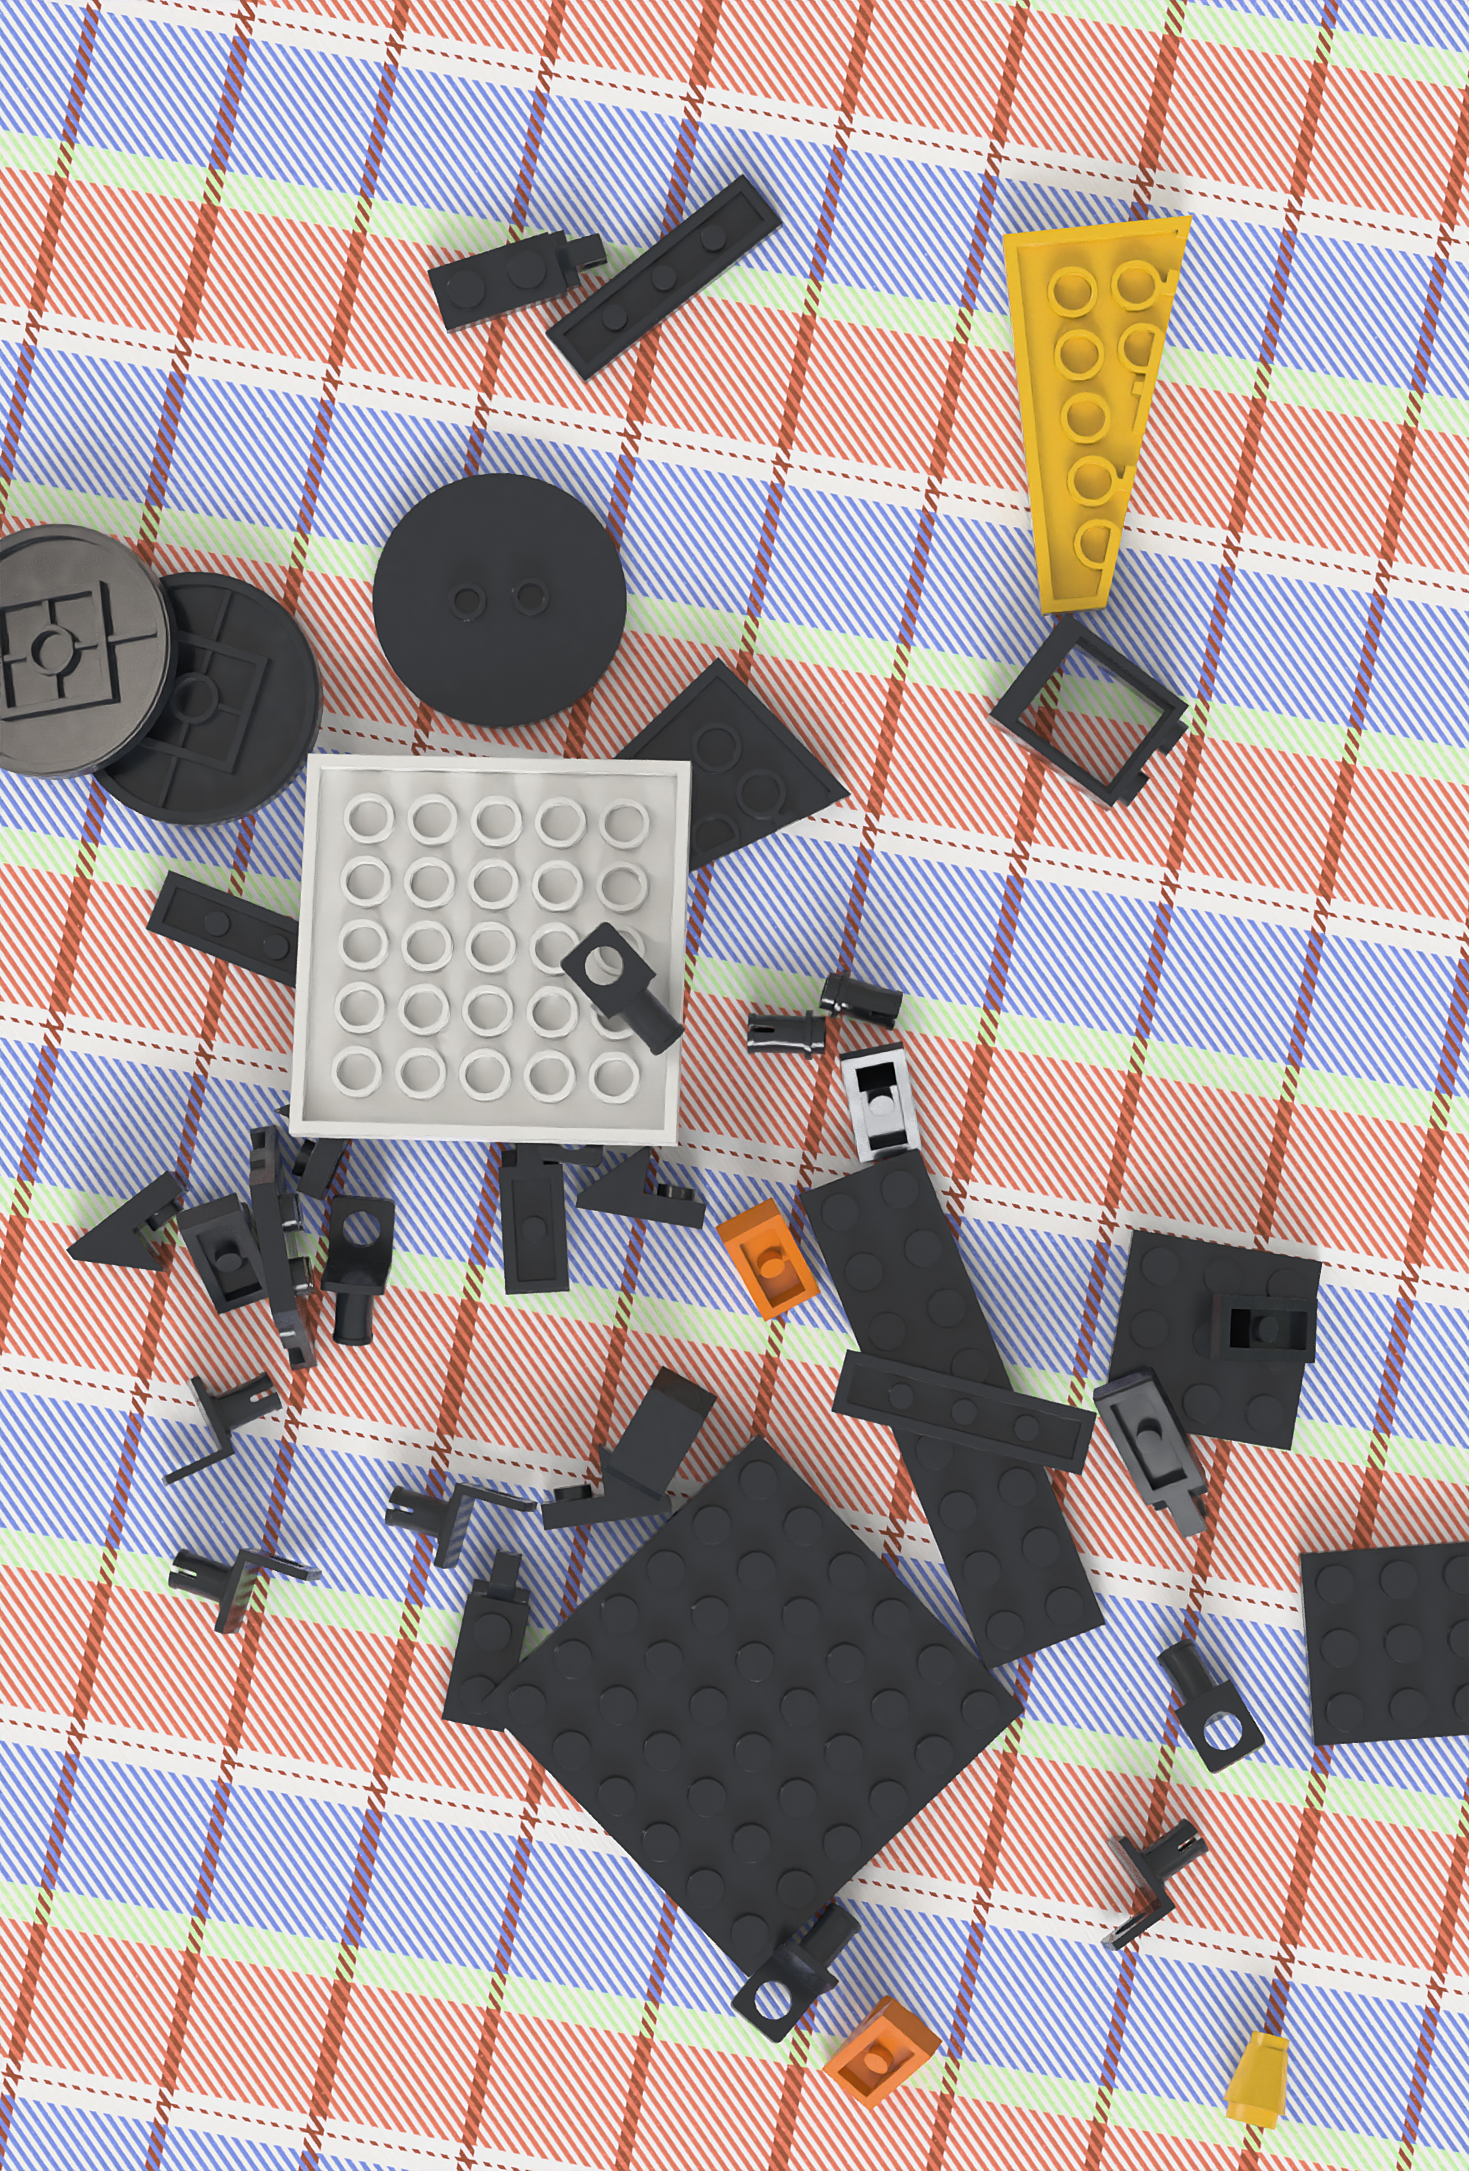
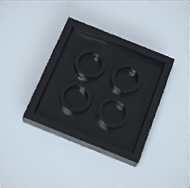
(1168, 1325)
(1386, 1642)

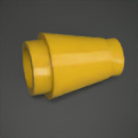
(1259, 2082)

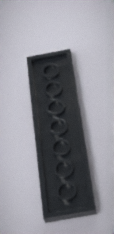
(985, 1510)

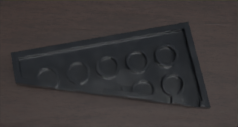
(745, 764)

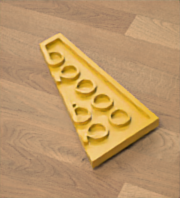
(1087, 358)

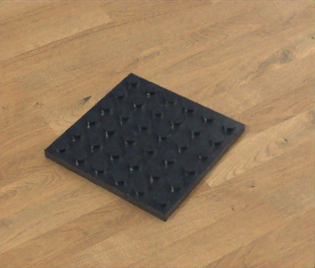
(752, 1705)

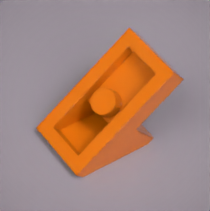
(768, 1259)
(881, 2052)

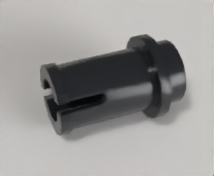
(860, 1000)
(787, 1034)

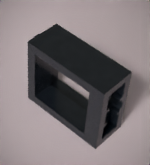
(1162, 736)

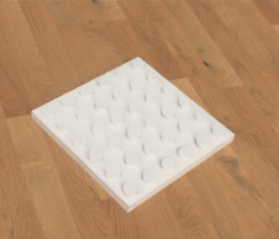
(440, 940)

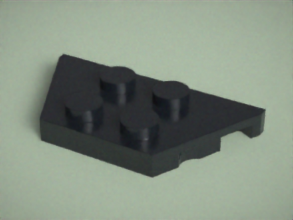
(286, 1274)

